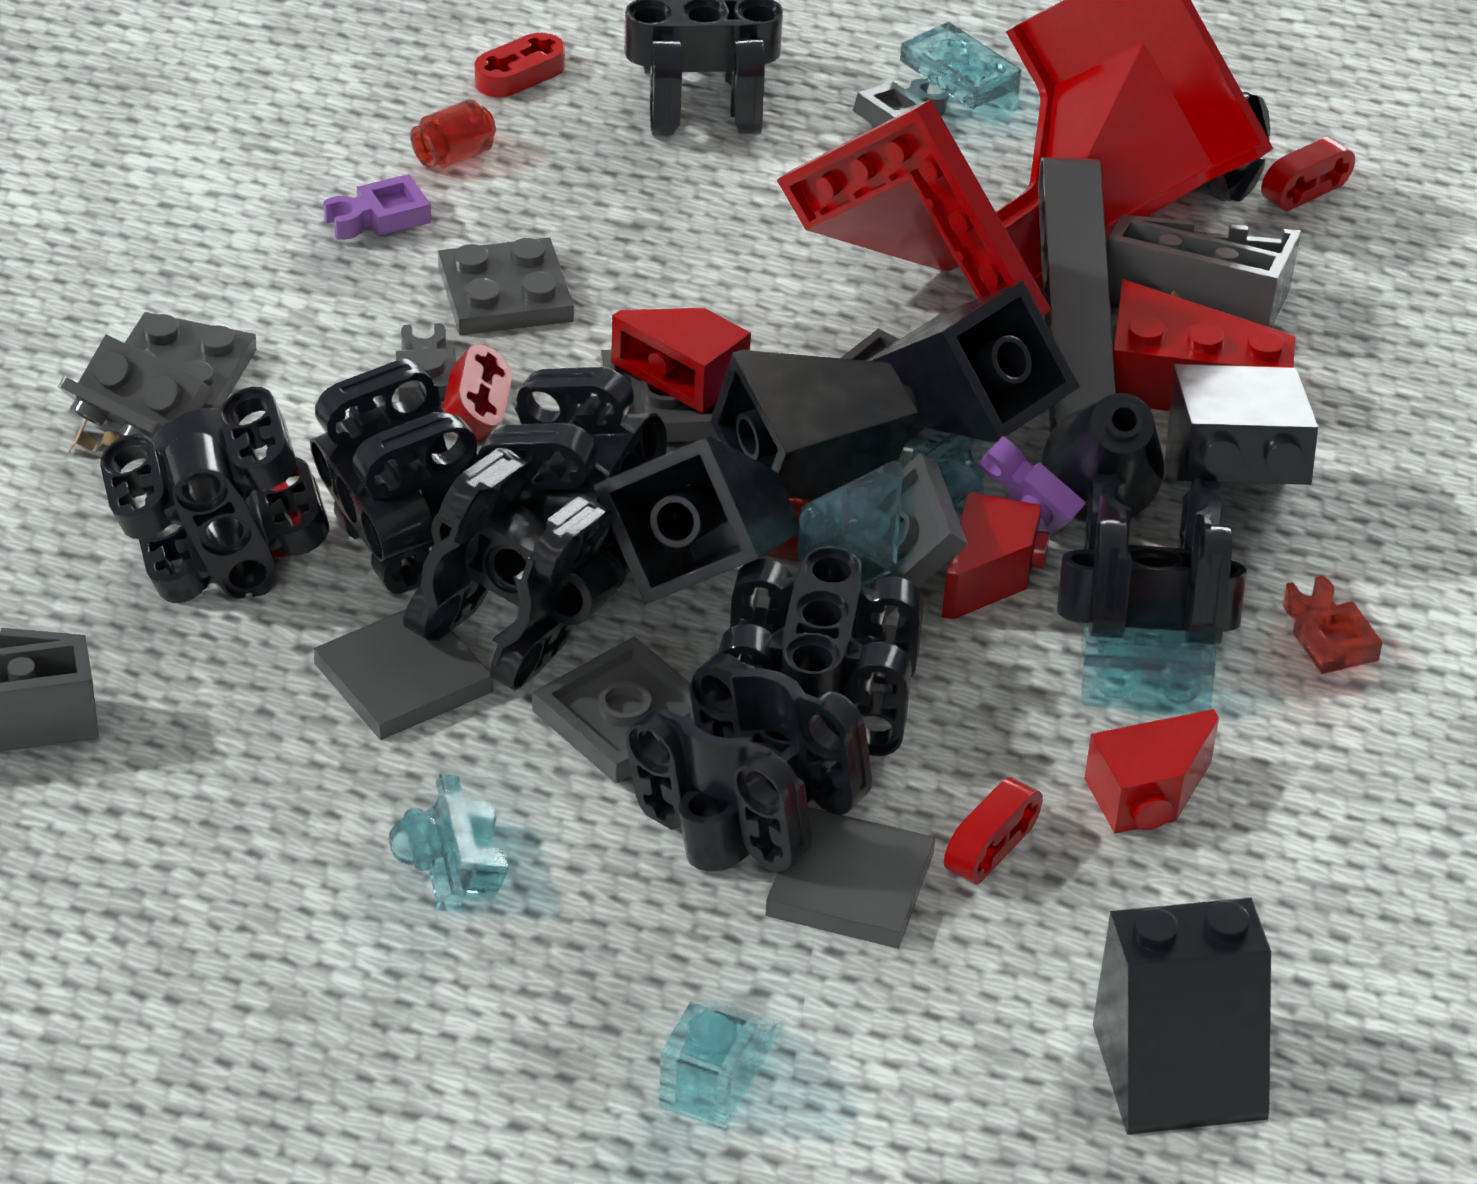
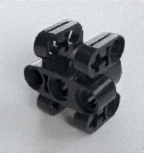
(704, 38)
(578, 443)
(382, 461)
(213, 485)
(481, 549)
(1153, 586)
(831, 634)
(748, 765)

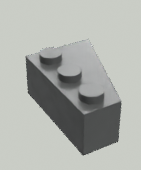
(1215, 270)

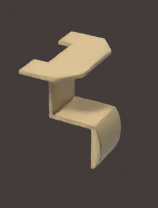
(88, 442)

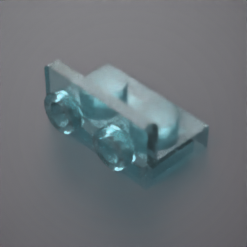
(963, 67)
(1147, 671)

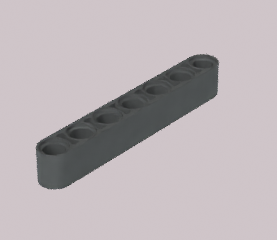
(1076, 277)

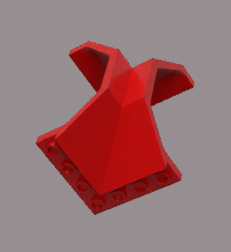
(1114, 86)

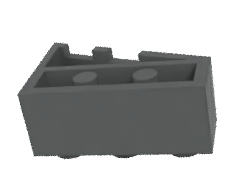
(45, 689)

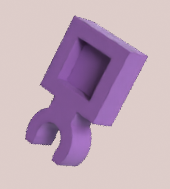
(384, 205)
(1031, 484)

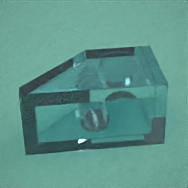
(860, 519)
(713, 1060)

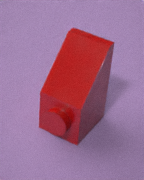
(677, 350)
(999, 553)
(1150, 768)

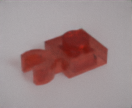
(1330, 633)

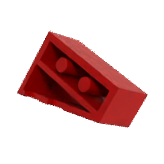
(1166, 330)

